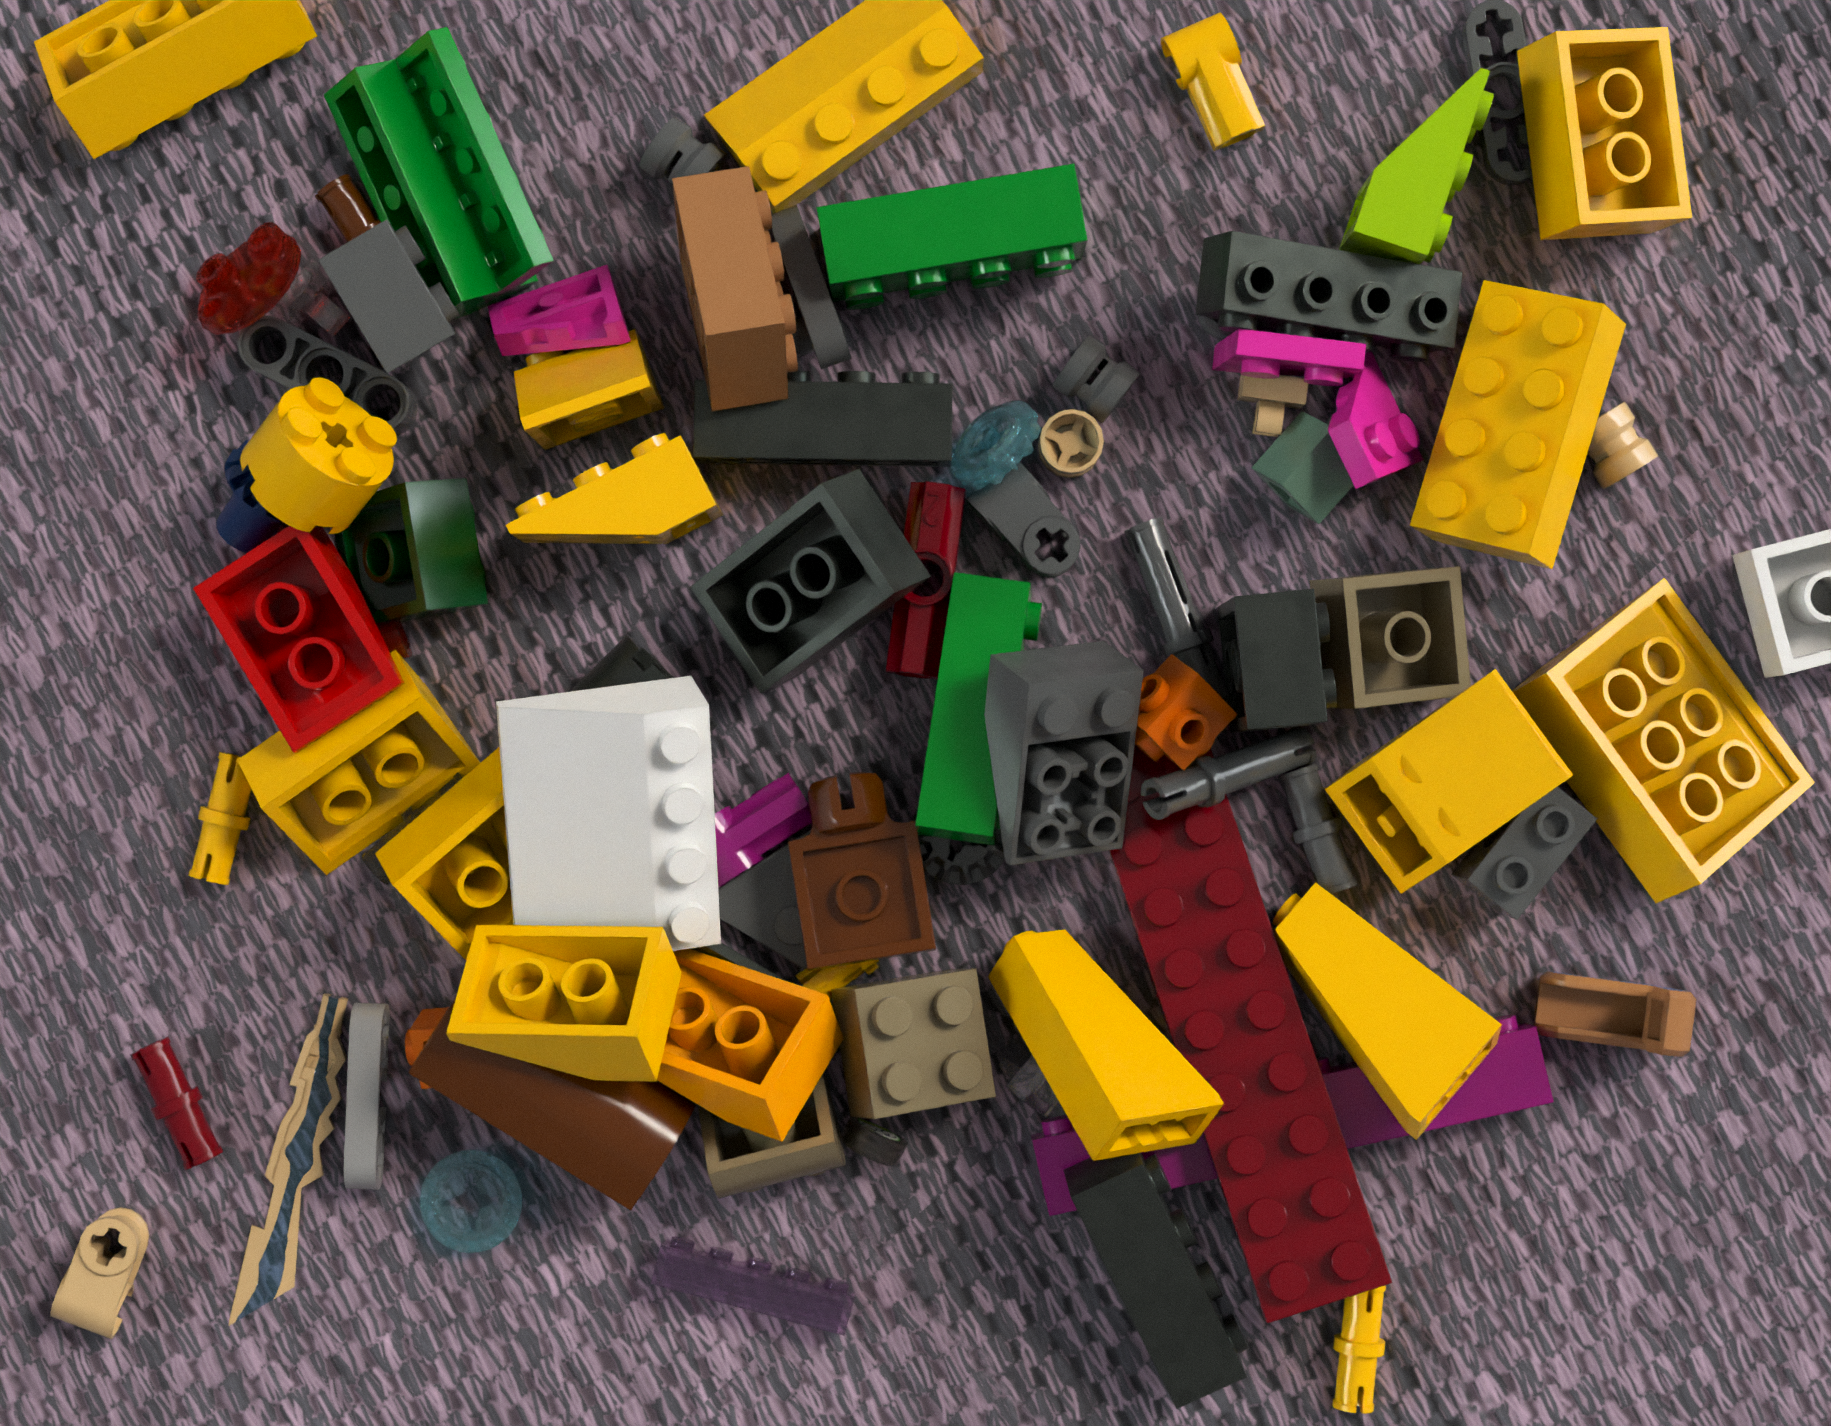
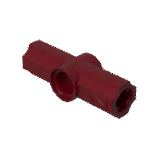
(918, 621)

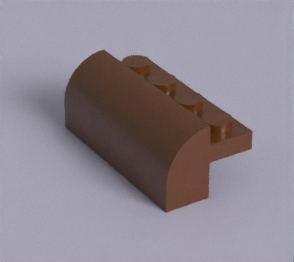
(594, 1129)

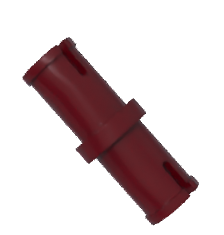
(176, 1103)

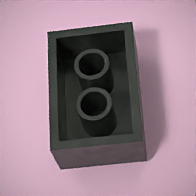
(810, 580)
(1276, 660)

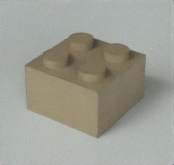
(1395, 636)
(913, 1043)

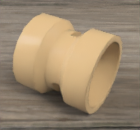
(1073, 433)
(1617, 446)

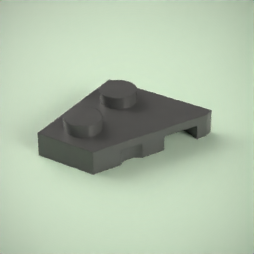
(766, 905)

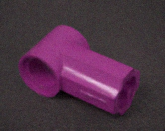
(758, 826)

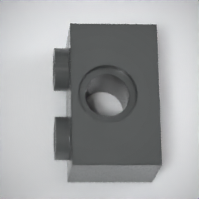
(1524, 853)

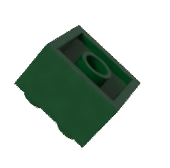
(416, 551)

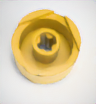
(318, 457)

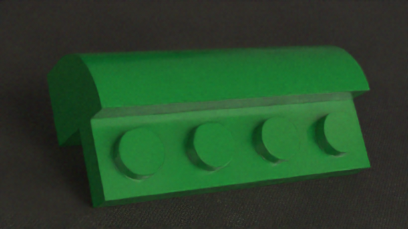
(440, 171)

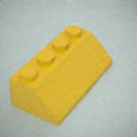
(157, 58)
(844, 94)

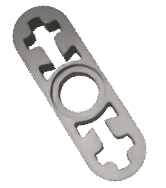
(363, 1112)

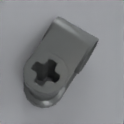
(1020, 511)

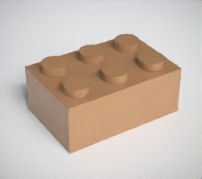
(735, 288)

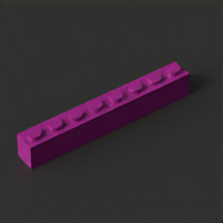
(1504, 1082)

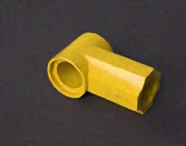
(1212, 76)

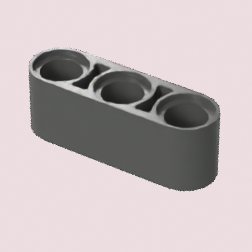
(306, 355)

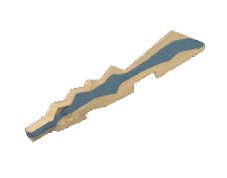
(294, 1163)

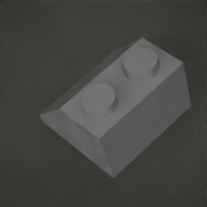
(388, 294)

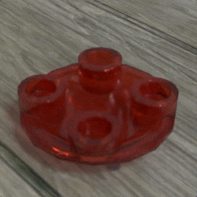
(247, 281)

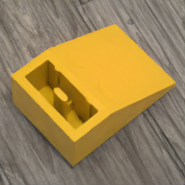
(637, 503)
(1448, 781)

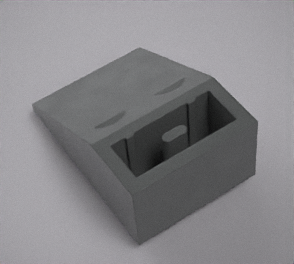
(1062, 748)

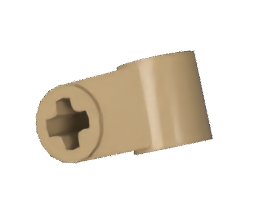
(98, 1278)

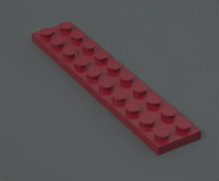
(1245, 1035)

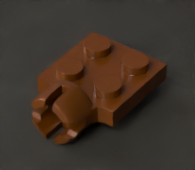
(859, 879)

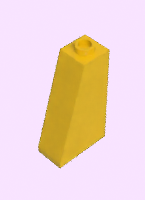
(1387, 1009)
(1099, 1051)

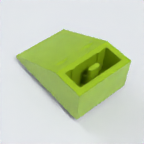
(1404, 197)

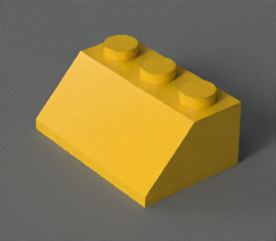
(360, 774)

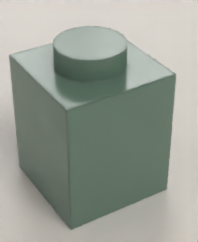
(1305, 468)

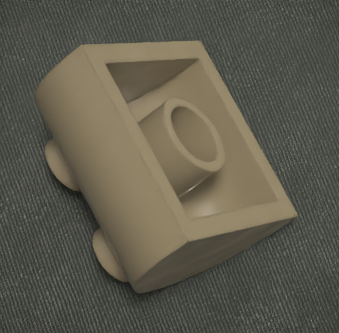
(749, 1161)

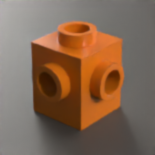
(1179, 714)

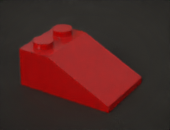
(301, 633)

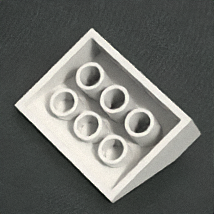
(612, 809)

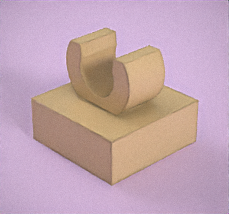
(1271, 400)

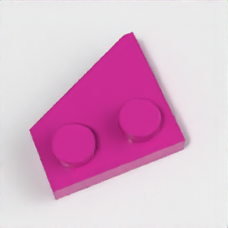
(561, 316)
(1275, 354)
(1370, 428)

